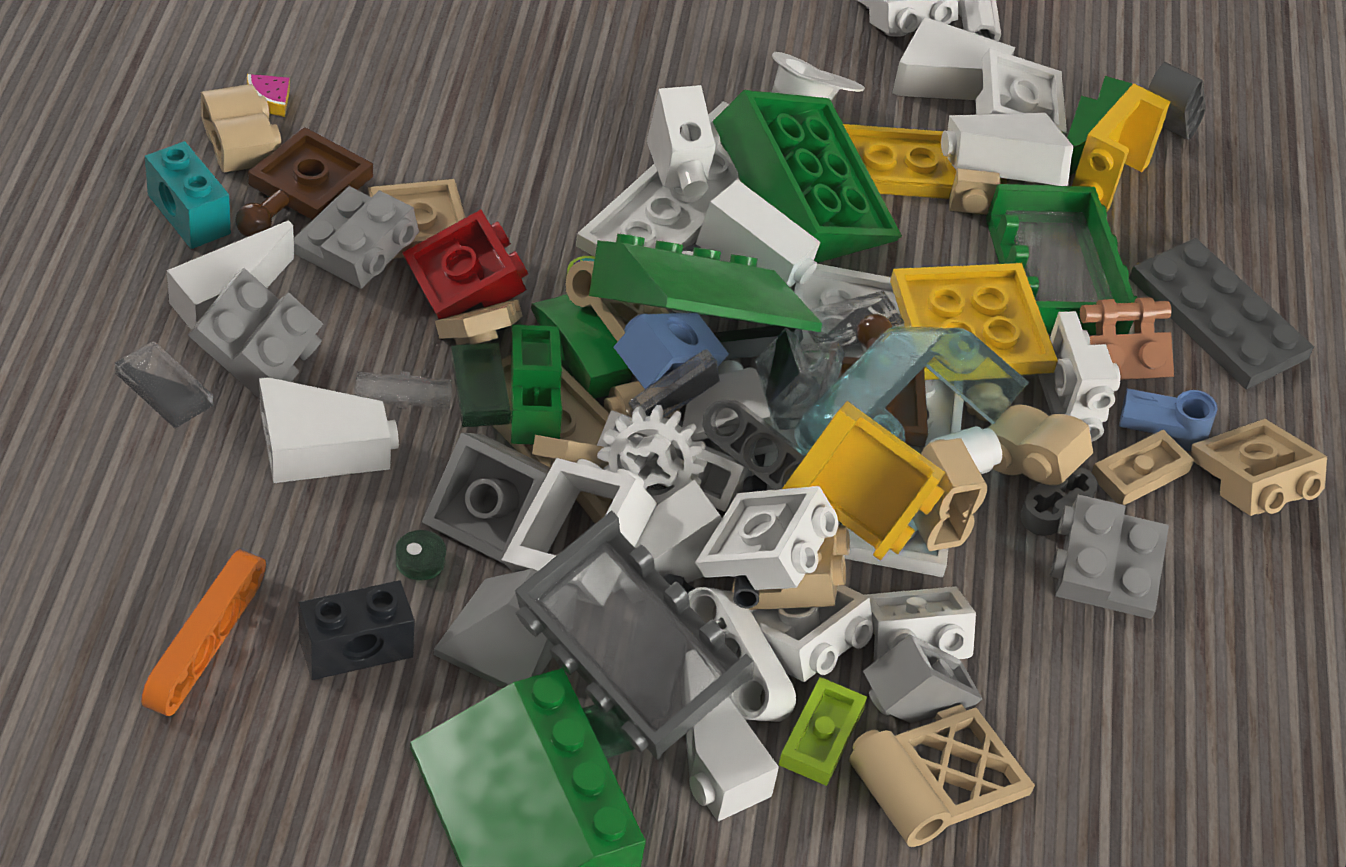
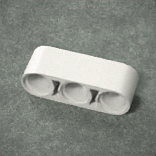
(743, 631)

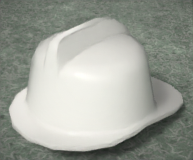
(803, 79)

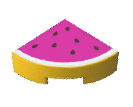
(274, 89)

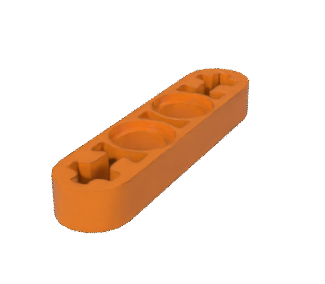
(203, 633)

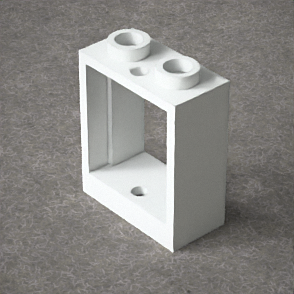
(555, 499)

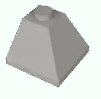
(491, 638)

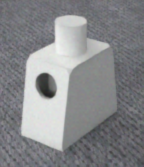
(684, 157)
(737, 385)

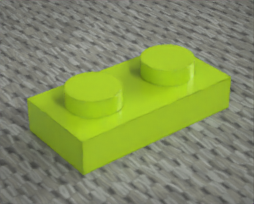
(822, 731)

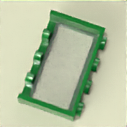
(1063, 248)

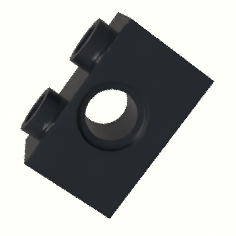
(356, 629)

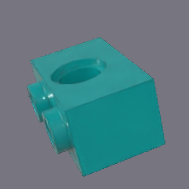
(188, 194)

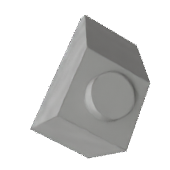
(919, 681)

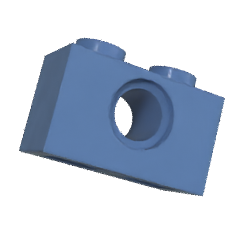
(663, 342)

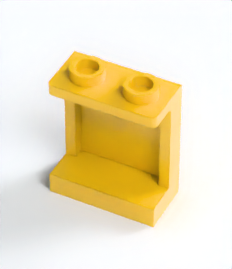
(1120, 138)
(870, 479)

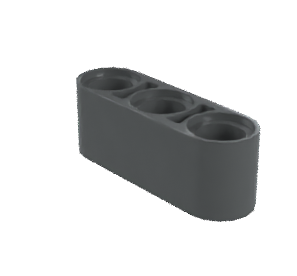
(1186, 99)
(743, 441)

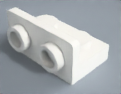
(932, 615)

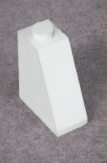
(944, 62)
(1010, 144)
(751, 227)
(323, 431)
(680, 532)

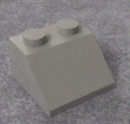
(484, 494)

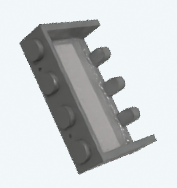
(631, 637)

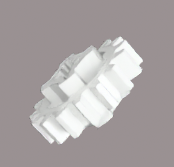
(635, 451)

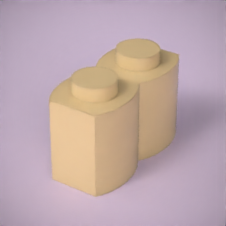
(238, 126)
(1041, 444)
(965, 490)

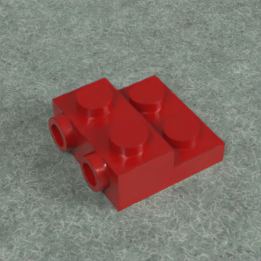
(467, 266)

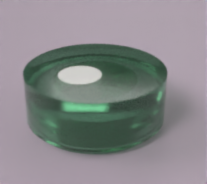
(420, 555)

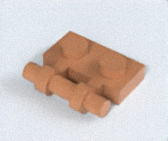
(1138, 354)

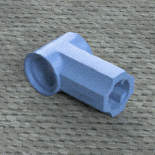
(1183, 418)

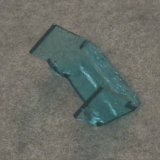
(896, 359)

